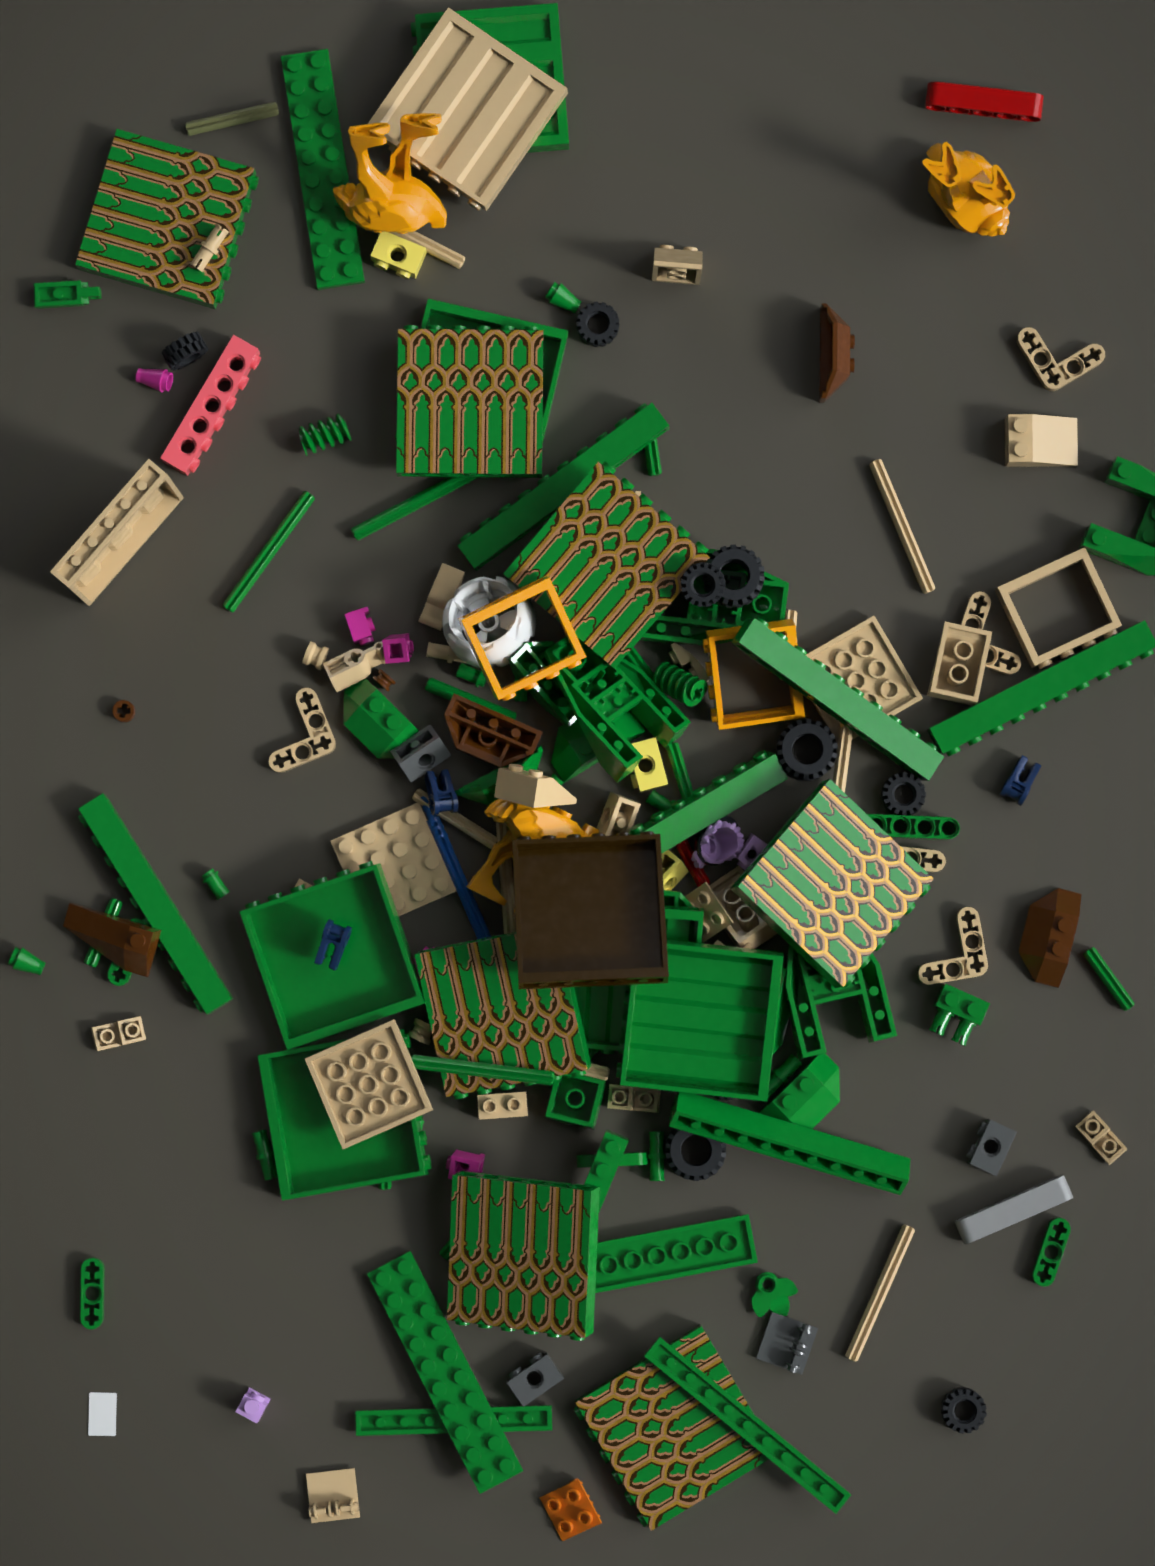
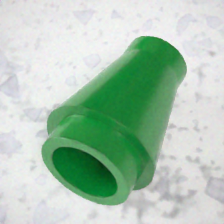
(562, 297)
(26, 961)

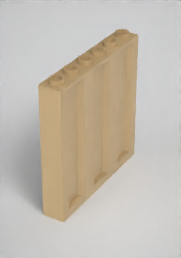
(488, 106)
(118, 532)

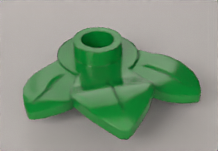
(775, 1297)

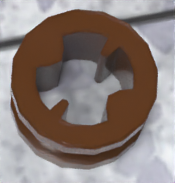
(384, 680)
(128, 717)

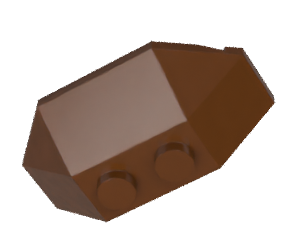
(834, 352)
(489, 733)
(1050, 935)

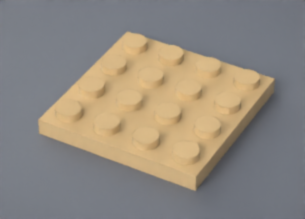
(870, 664)
(406, 855)
(368, 1084)

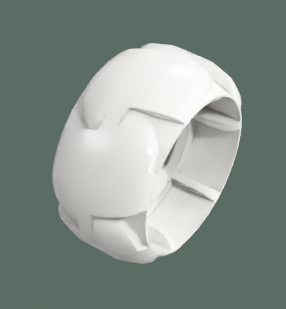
(502, 643)

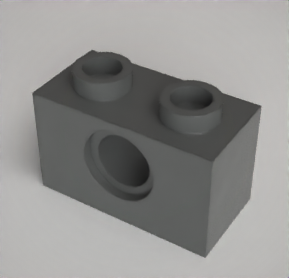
(420, 753)
(1003, 1139)
(524, 1389)

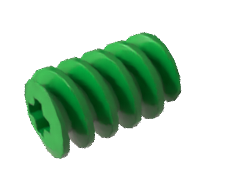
(324, 434)
(680, 684)

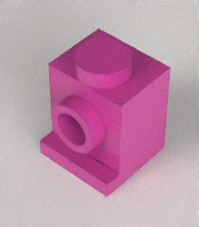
(360, 626)
(397, 648)
(456, 1160)

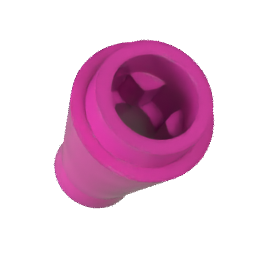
(155, 378)

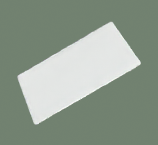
(102, 1414)

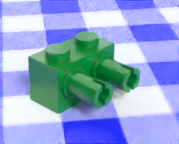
(958, 1003)

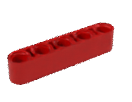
(984, 101)

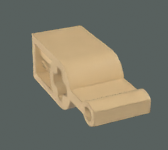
(442, 591)
(353, 666)

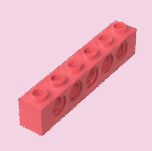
(235, 350)

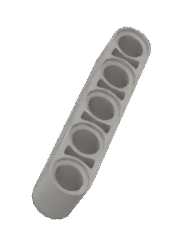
(1013, 1209)

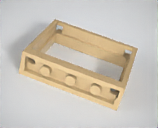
(1067, 649)

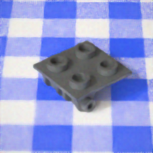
(787, 1343)

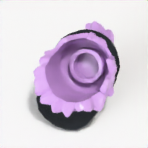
(717, 843)

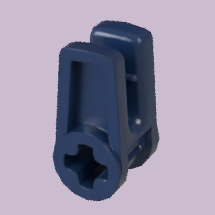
(1013, 787)
(441, 800)
(339, 937)

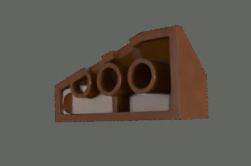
(118, 939)

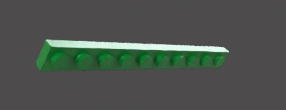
(747, 1425)

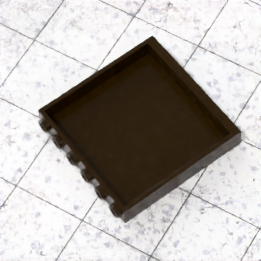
(589, 910)

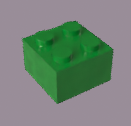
(576, 1100)

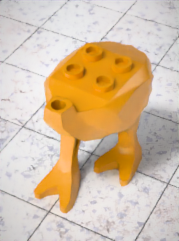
(969, 190)
(392, 197)
(521, 822)

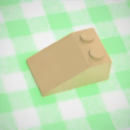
(677, 265)
(1040, 441)
(959, 664)
(530, 788)
(746, 924)

